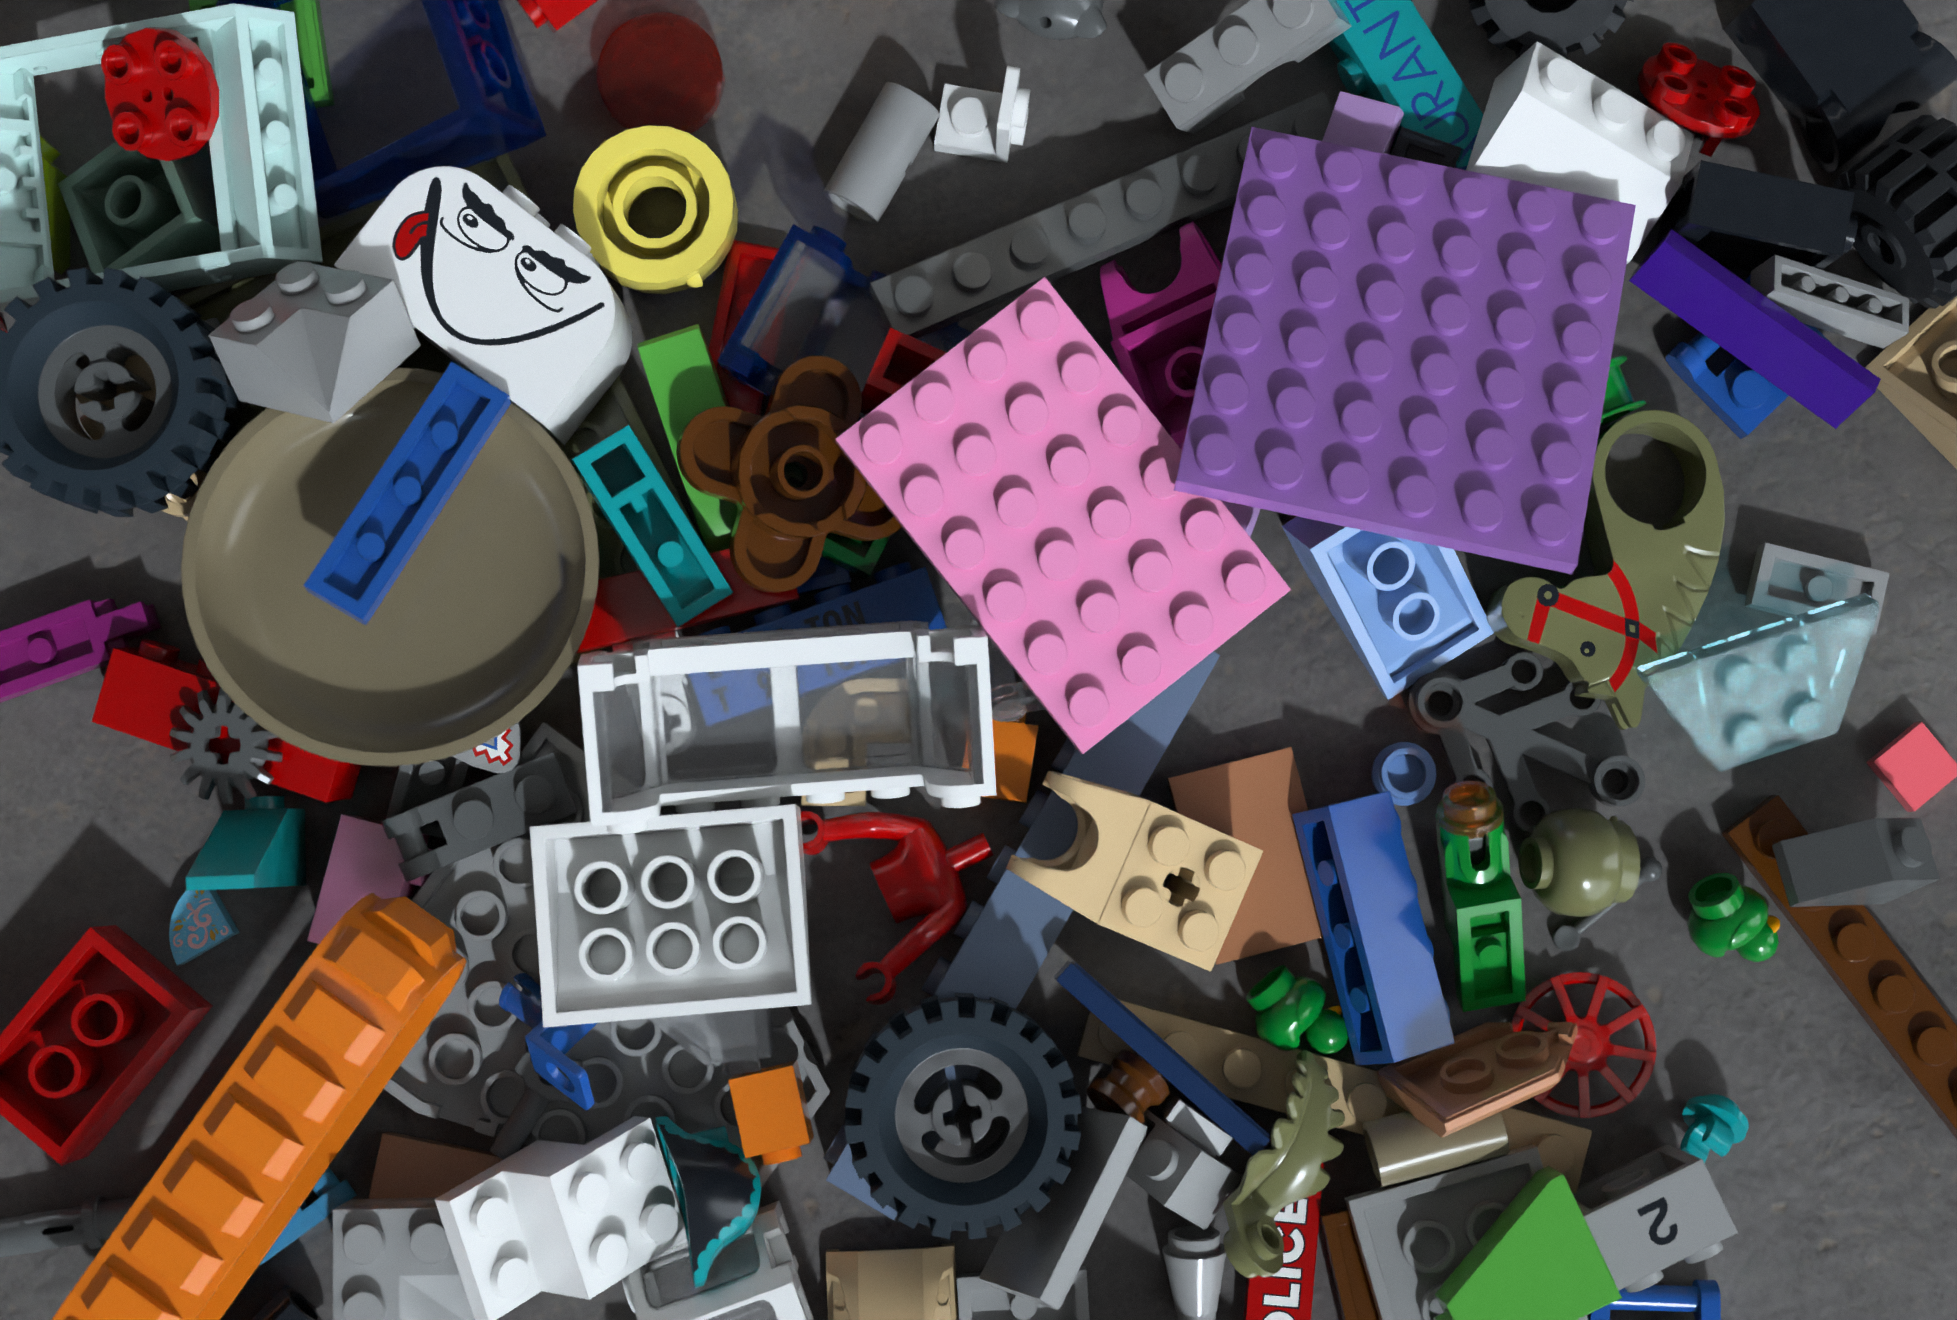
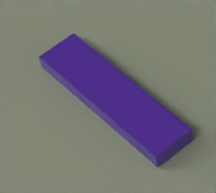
(1754, 329)

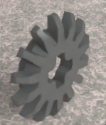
(208, 764)

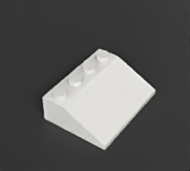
(672, 916)

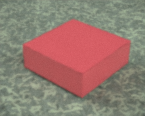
(1914, 766)

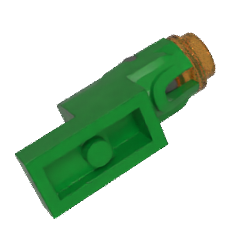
(1480, 897)

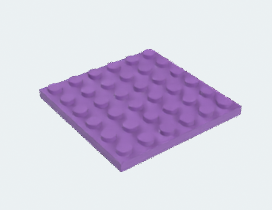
(1409, 350)

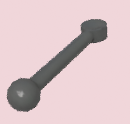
(1568, 938)

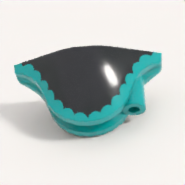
(714, 1188)

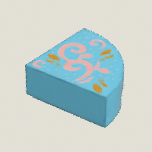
(198, 925)

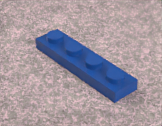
(408, 493)

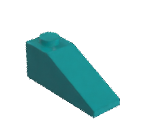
(651, 525)
(253, 848)

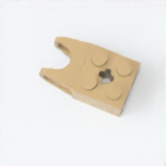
(1120, 868)

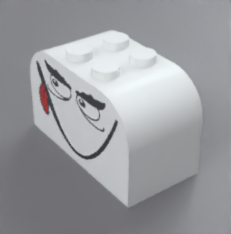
(499, 292)

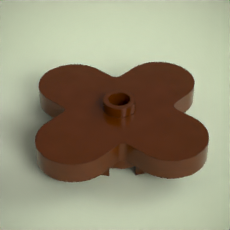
(744, 459)

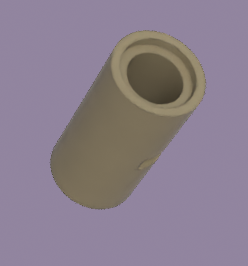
(1407, 1149)

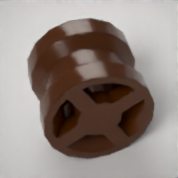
(1128, 1087)

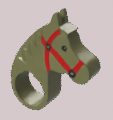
(1642, 583)

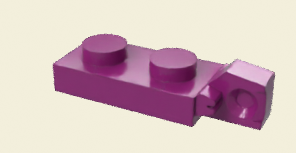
(68, 643)

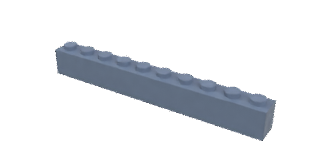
(1020, 922)

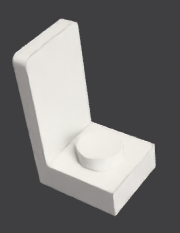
(983, 121)

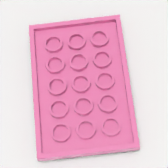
(1059, 515)

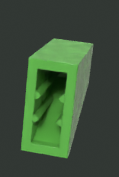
(1532, 1262)

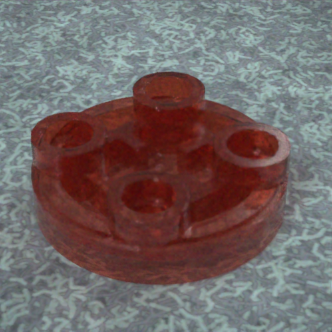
(660, 73)

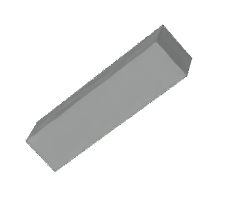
(1833, 301)

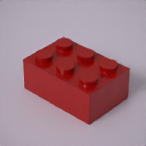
(92, 1042)

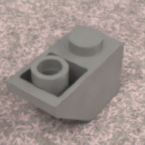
(1181, 1172)

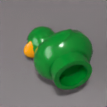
(1730, 919)
(1295, 1005)

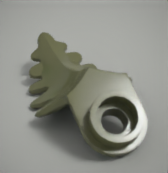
(1284, 1172)

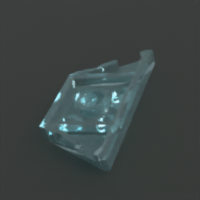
(1768, 683)

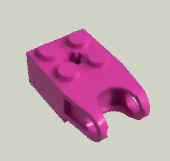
(1164, 333)

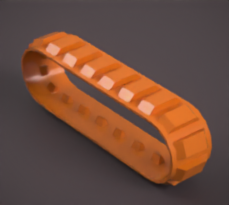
(275, 1119)

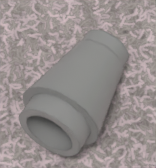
(1195, 1271)

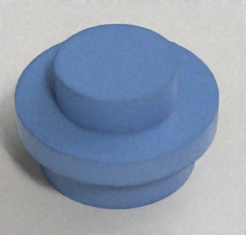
(1404, 771)

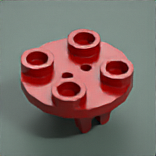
(157, 63)
(1699, 95)

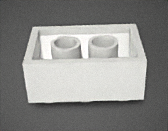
(1580, 135)

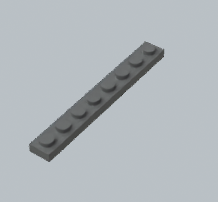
(1081, 228)

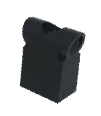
(1842, 67)

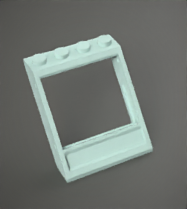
(255, 150)

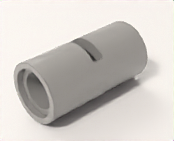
(881, 153)

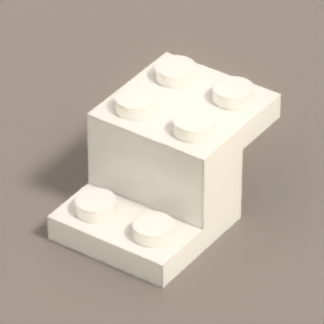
(561, 1219)

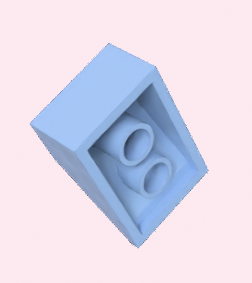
(1393, 598)

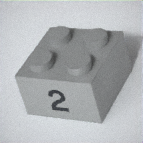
(1654, 1216)

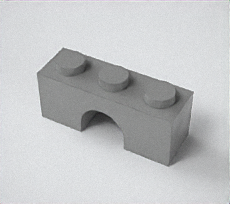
(1222, 62)

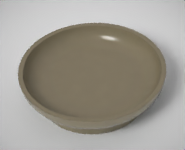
(465, 631)

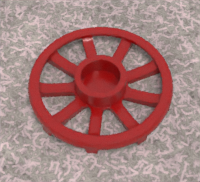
(1593, 1042)

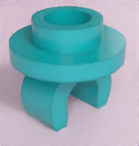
(1713, 1124)

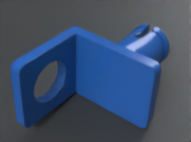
(549, 1044)

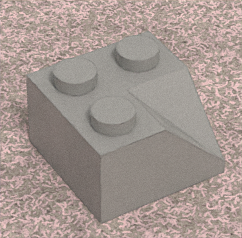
(315, 340)
(394, 1262)

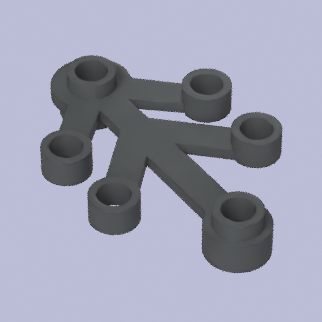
(1513, 736)

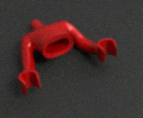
(913, 877)

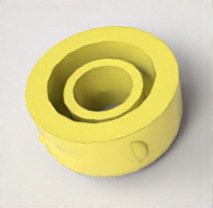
(639, 163)

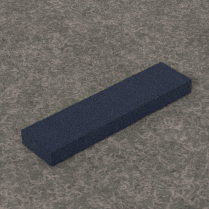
(1162, 1057)

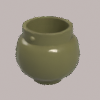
(1580, 862)

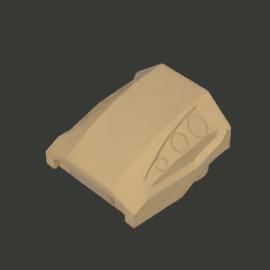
(892, 1284)

